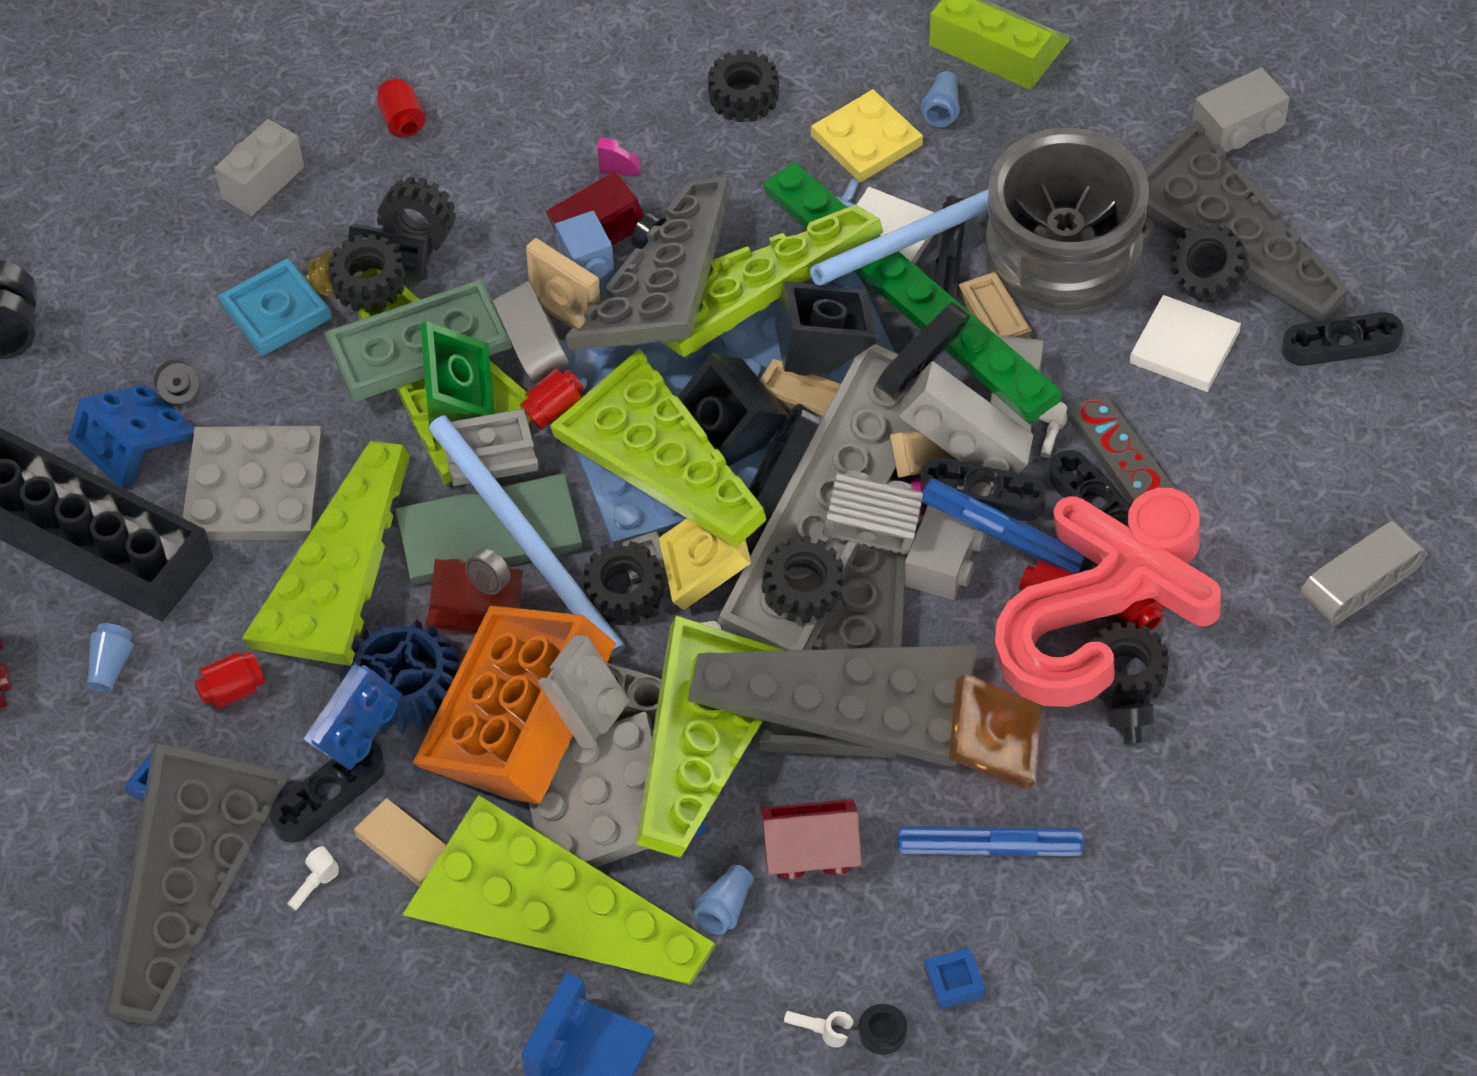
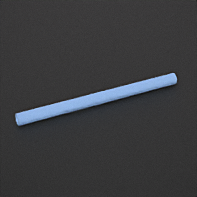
(900, 238)
(519, 527)

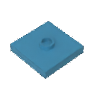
(274, 307)

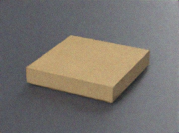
(561, 284)

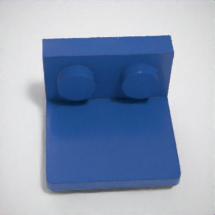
(120, 425)
(353, 716)
(584, 1038)

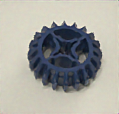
(393, 657)

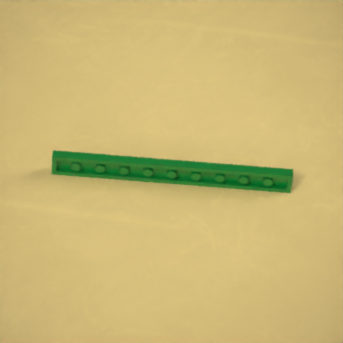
(922, 300)

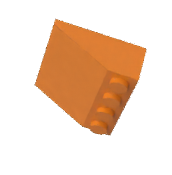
(496, 719)

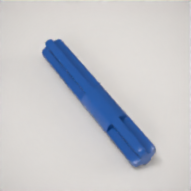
(1001, 526)
(990, 841)

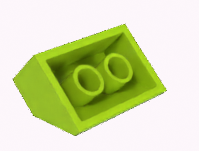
(995, 39)

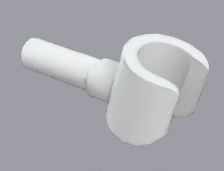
(1056, 418)
(323, 870)
(823, 1026)

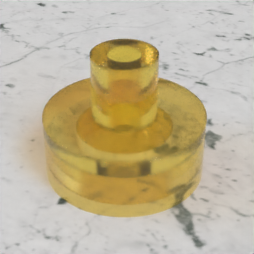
(318, 274)

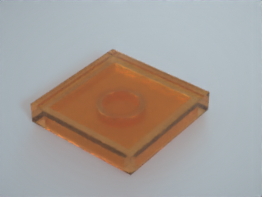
(995, 731)

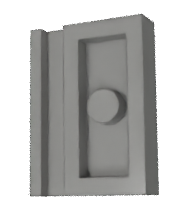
(500, 443)
(584, 691)

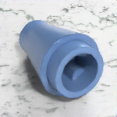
(941, 102)
(107, 655)
(723, 901)

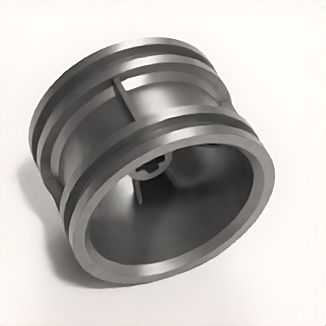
(1063, 262)

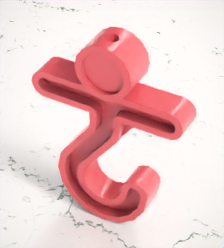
(1133, 565)

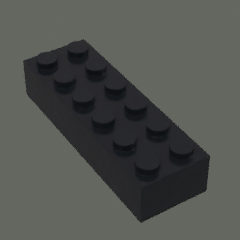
(97, 529)

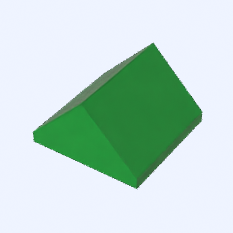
(456, 374)

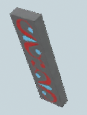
(1117, 447)

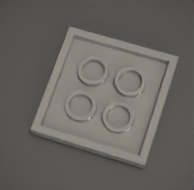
(254, 481)
(599, 794)

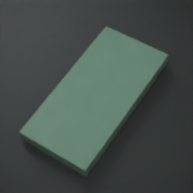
(387, 347)
(465, 523)

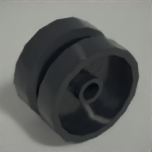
(17, 310)

